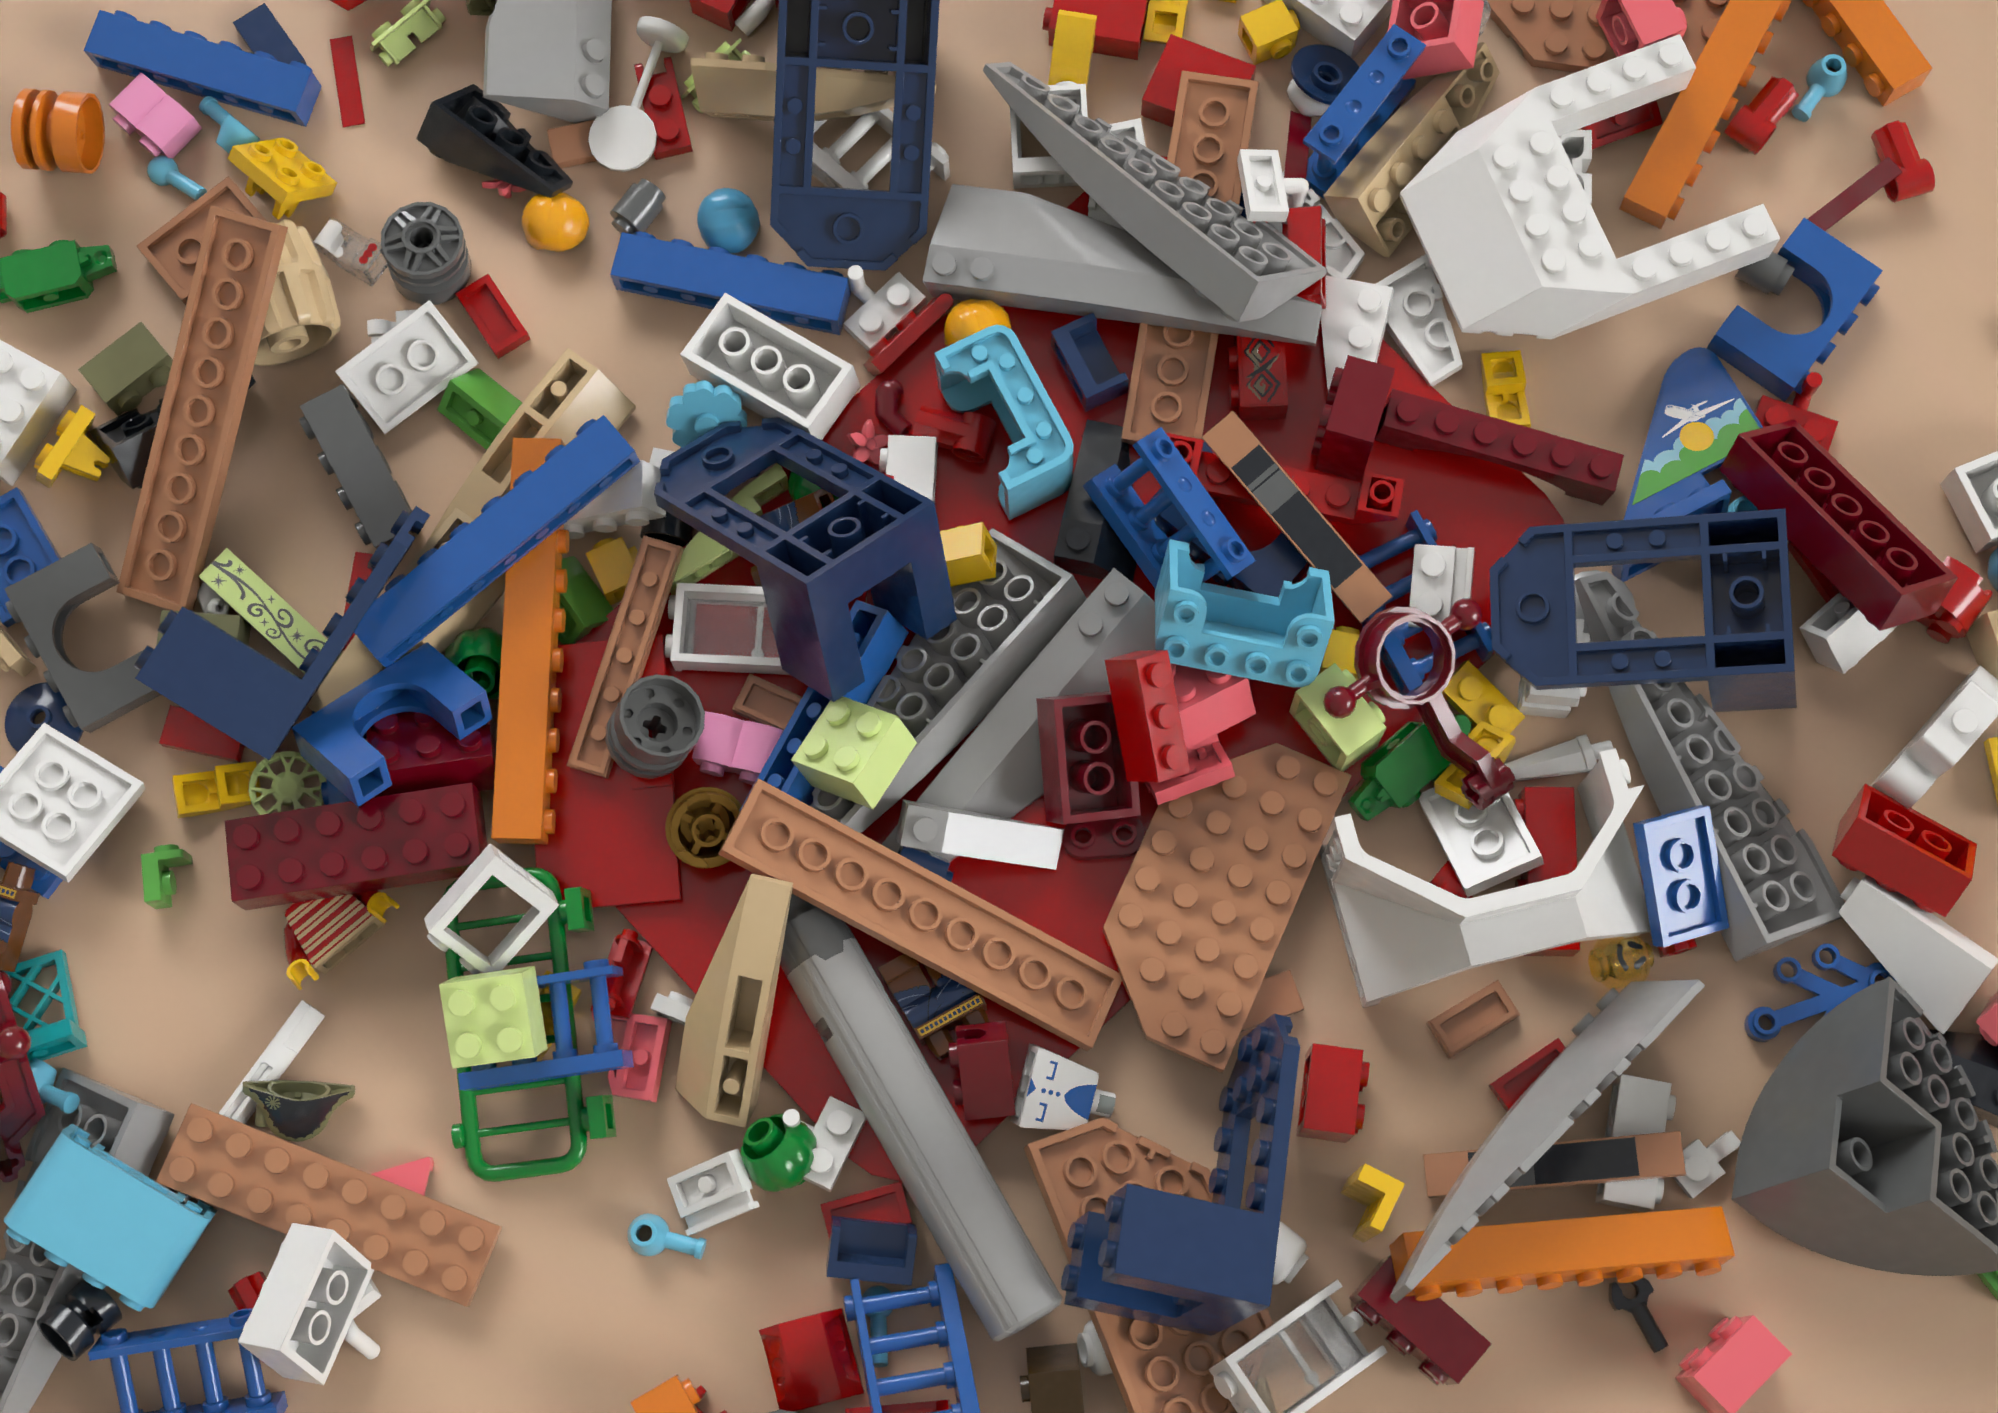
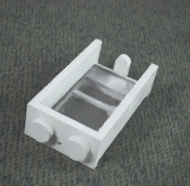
(721, 630)
(1295, 1359)

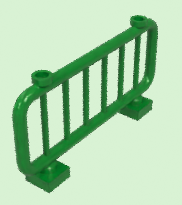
(599, 1113)

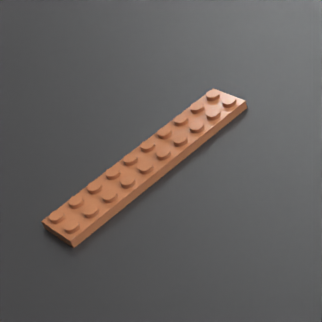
(1177, 364)
(201, 409)
(922, 915)

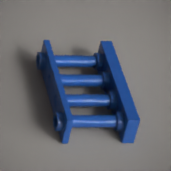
(1361, 108)
(1136, 523)
(1407, 672)
(565, 1059)
(945, 1333)
(119, 1343)

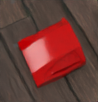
(812, 1360)

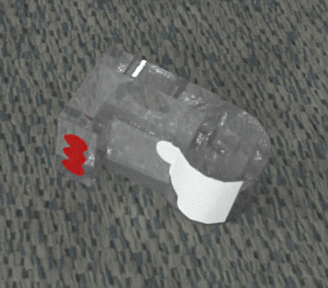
(351, 251)

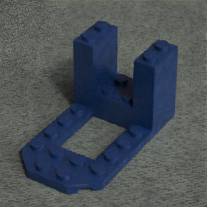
(847, 224)
(867, 539)
(1745, 605)
(241, 687)
(1193, 1258)

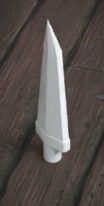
(1563, 759)

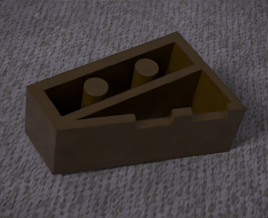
(1053, 1379)

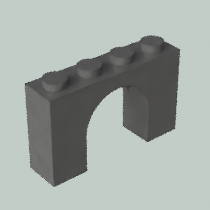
(43, 607)

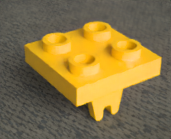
(282, 173)
(72, 451)

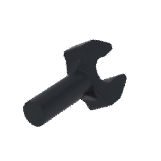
(1639, 1310)

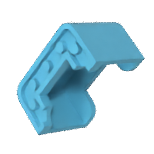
(997, 371)
(1242, 630)
(107, 1220)

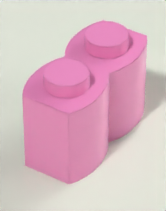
(155, 117)
(734, 746)

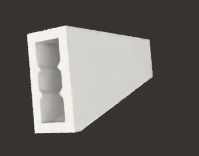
(1917, 949)

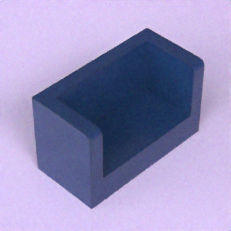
(1088, 363)
(871, 1250)

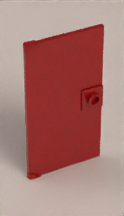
(610, 828)

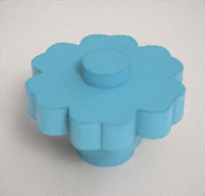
(702, 410)

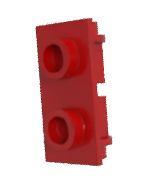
(633, 958)

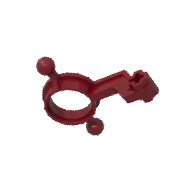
(1485, 777)
(21, 1098)

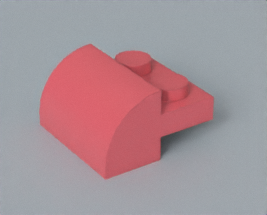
(1207, 768)

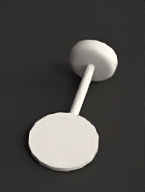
(625, 134)

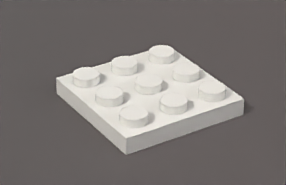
(61, 801)

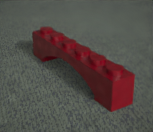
(1430, 425)

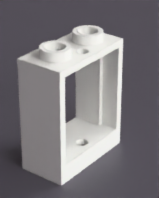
(1044, 171)
(490, 863)

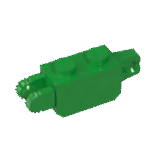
(53, 274)
(1400, 769)

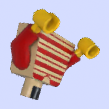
(329, 930)

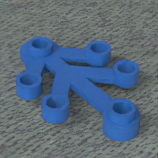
(1828, 993)

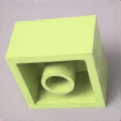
(1343, 739)
(854, 751)
(493, 1017)

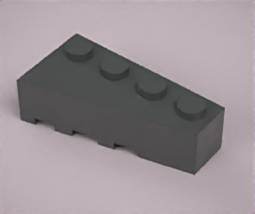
(356, 462)

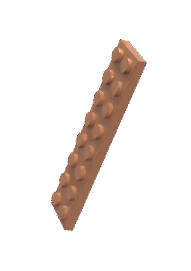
(289, 1184)

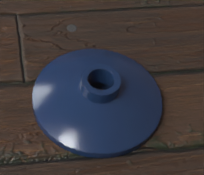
(1322, 71)
(25, 708)

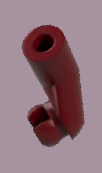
(886, 407)

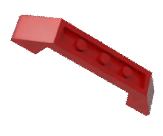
(1337, 499)

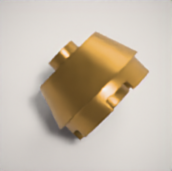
(700, 825)

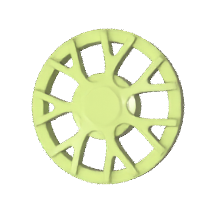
(287, 786)

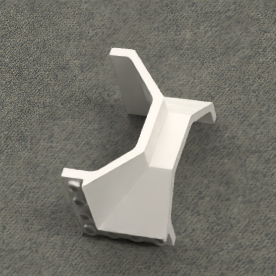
(1415, 933)

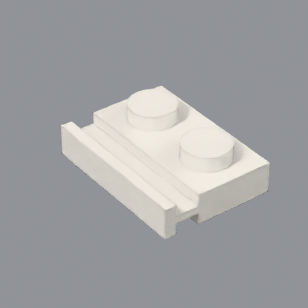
(1440, 578)
(712, 1192)

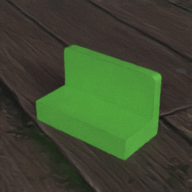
(478, 406)
(582, 602)

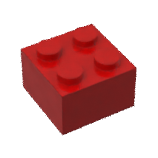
(1331, 1093)

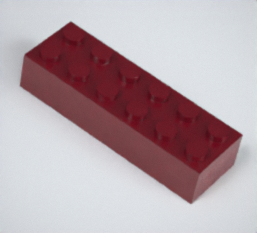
(1839, 525)
(354, 848)

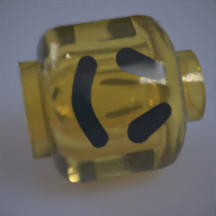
(1620, 961)

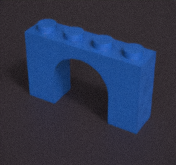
(1781, 359)
(416, 683)

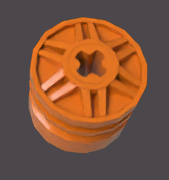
(57, 131)

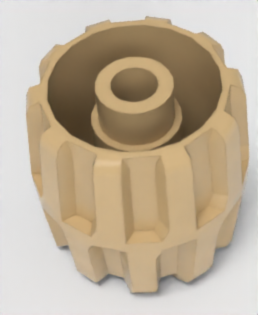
(301, 306)

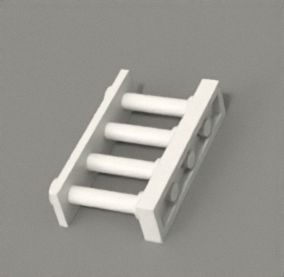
(827, 165)

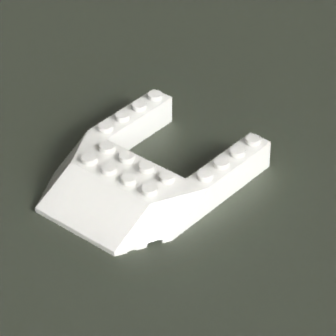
(1518, 231)

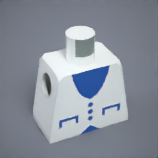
(1058, 1093)

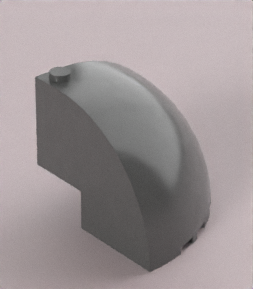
(1873, 1145)

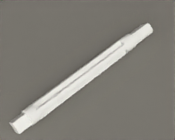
(272, 1062)

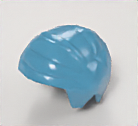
(728, 220)

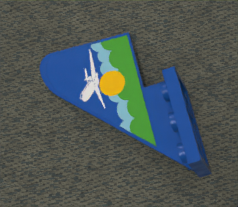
(1688, 437)

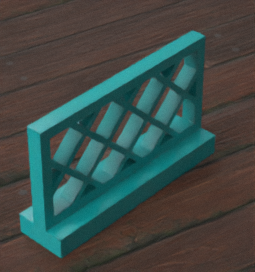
(53, 1038)

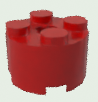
(1959, 607)

